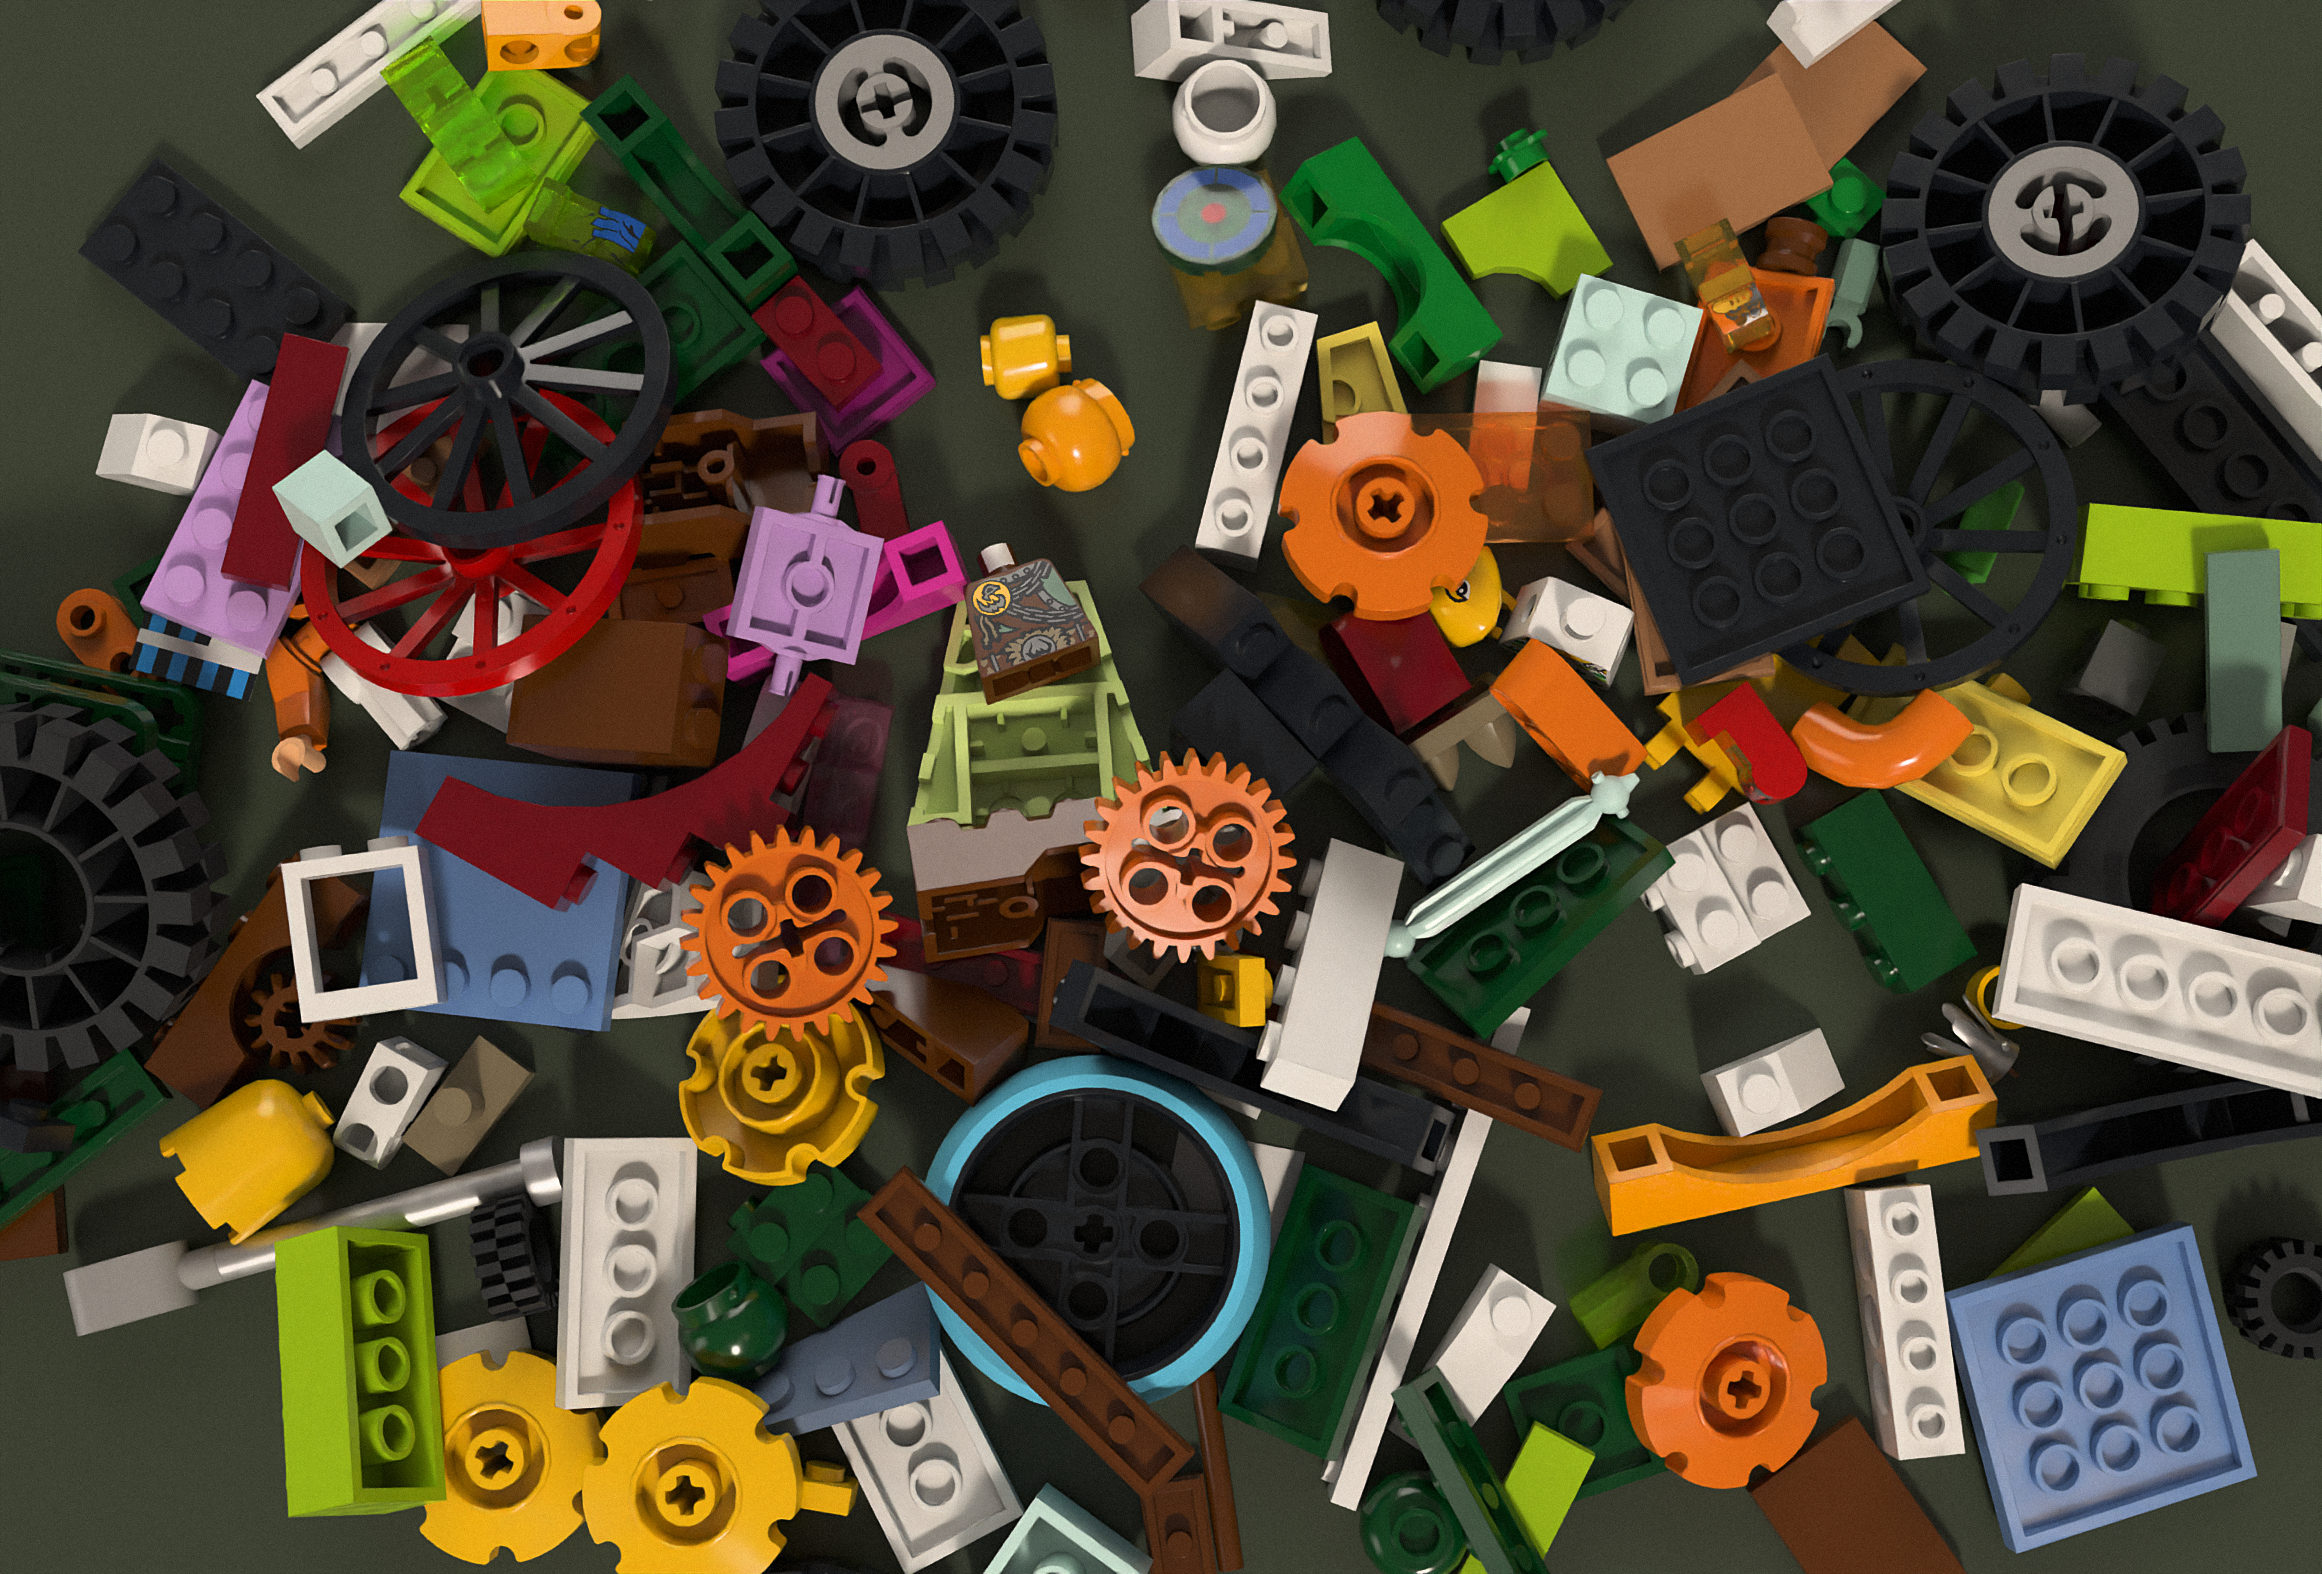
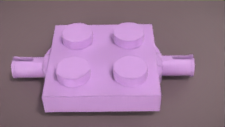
(805, 585)

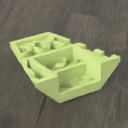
(1030, 746)

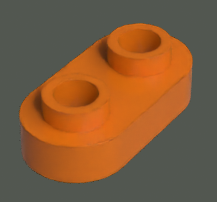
(107, 640)

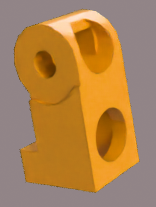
(540, 33)

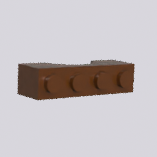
(209, 1044)

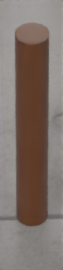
(1217, 1473)

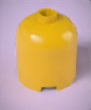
(253, 1155)

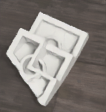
(653, 967)

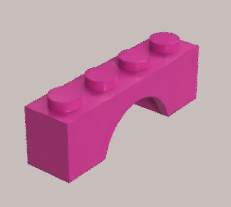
(912, 580)

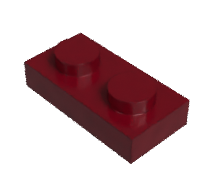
(818, 343)

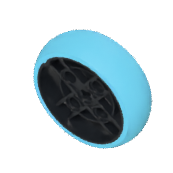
(1136, 1282)

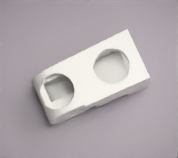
(387, 1100)

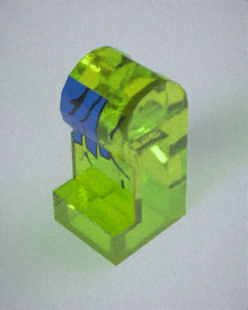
(583, 226)

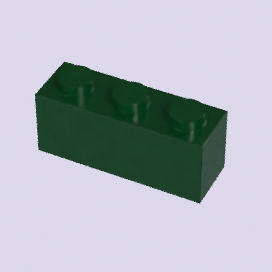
(1883, 893)

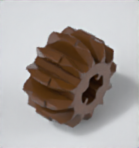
(294, 1044)

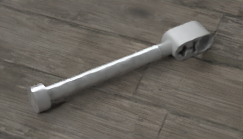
(171, 1274)

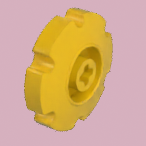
(781, 1098)
(723, 1447)
(536, 1496)

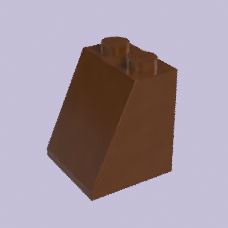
(625, 697)

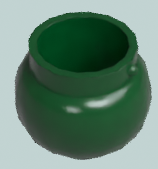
(731, 1323)
(1410, 1526)

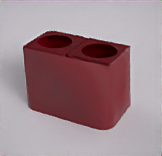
(1394, 667)

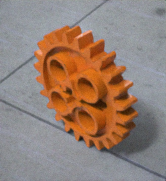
(1207, 803)
(808, 988)

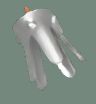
(1990, 1049)

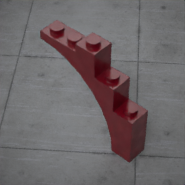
(553, 848)

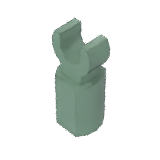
(1854, 280)

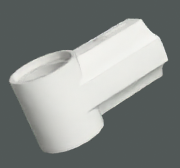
(404, 717)

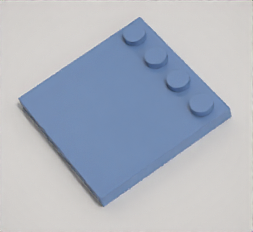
(499, 946)
(2098, 1386)

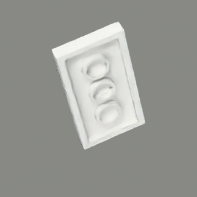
(623, 1266)

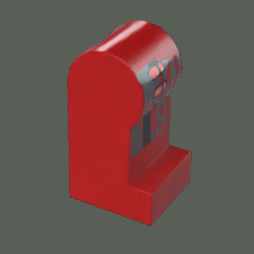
(1754, 743)

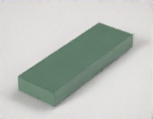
(2242, 649)

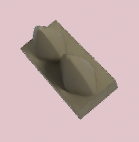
(1471, 717)

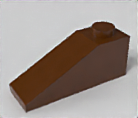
(948, 1030)

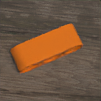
(1566, 716)

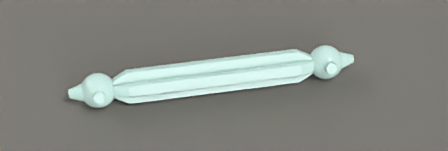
(1510, 862)

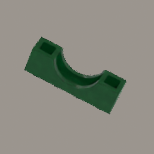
(688, 194)

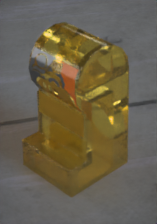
(1725, 285)

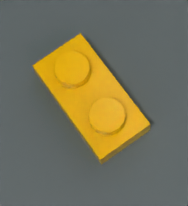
(1233, 988)

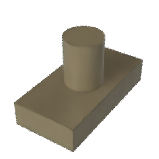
(468, 1106)

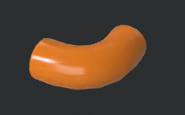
(1881, 753)

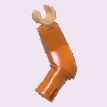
(300, 700)

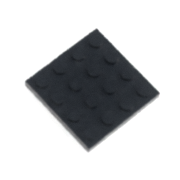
(1756, 521)

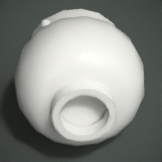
(1224, 114)

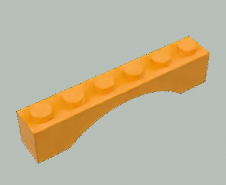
(1912, 1123)

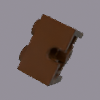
(715, 471)
(999, 879)

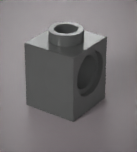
(2113, 670)

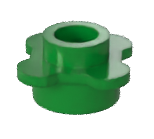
(1519, 154)

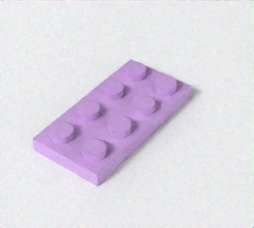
(189, 577)

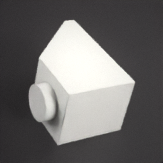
(157, 453)
(1772, 1084)

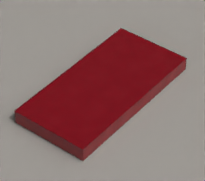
(2238, 836)

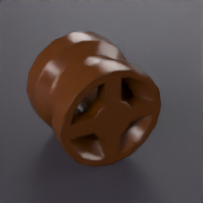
(1792, 246)

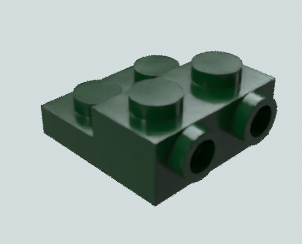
(811, 1240)

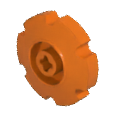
(1386, 469)
(1726, 1380)

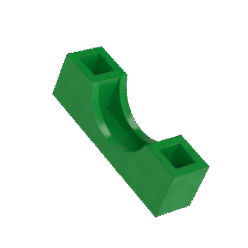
(1352, 205)

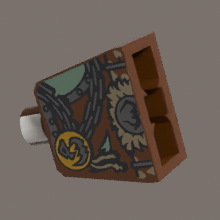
(1025, 625)

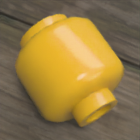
(1024, 356)

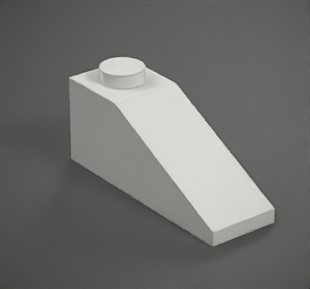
(1271, 39)
(1486, 1342)

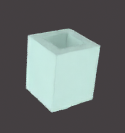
(332, 508)

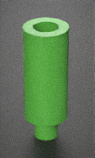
(1990, 513)

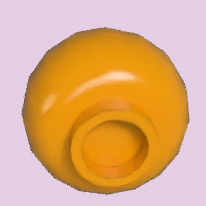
(1075, 436)

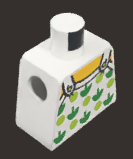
(1575, 624)

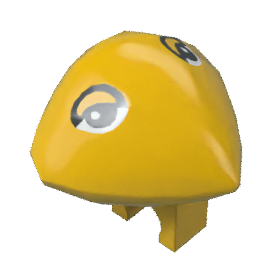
(1474, 608)

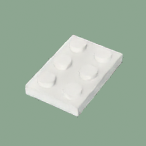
(930, 1473)

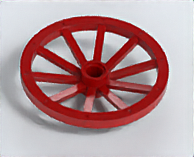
(486, 572)

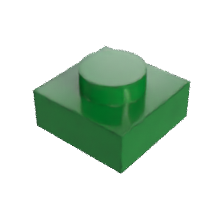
(1846, 205)

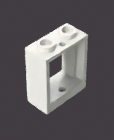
(329, 862)

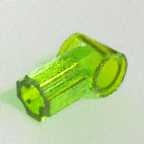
(1626, 1294)

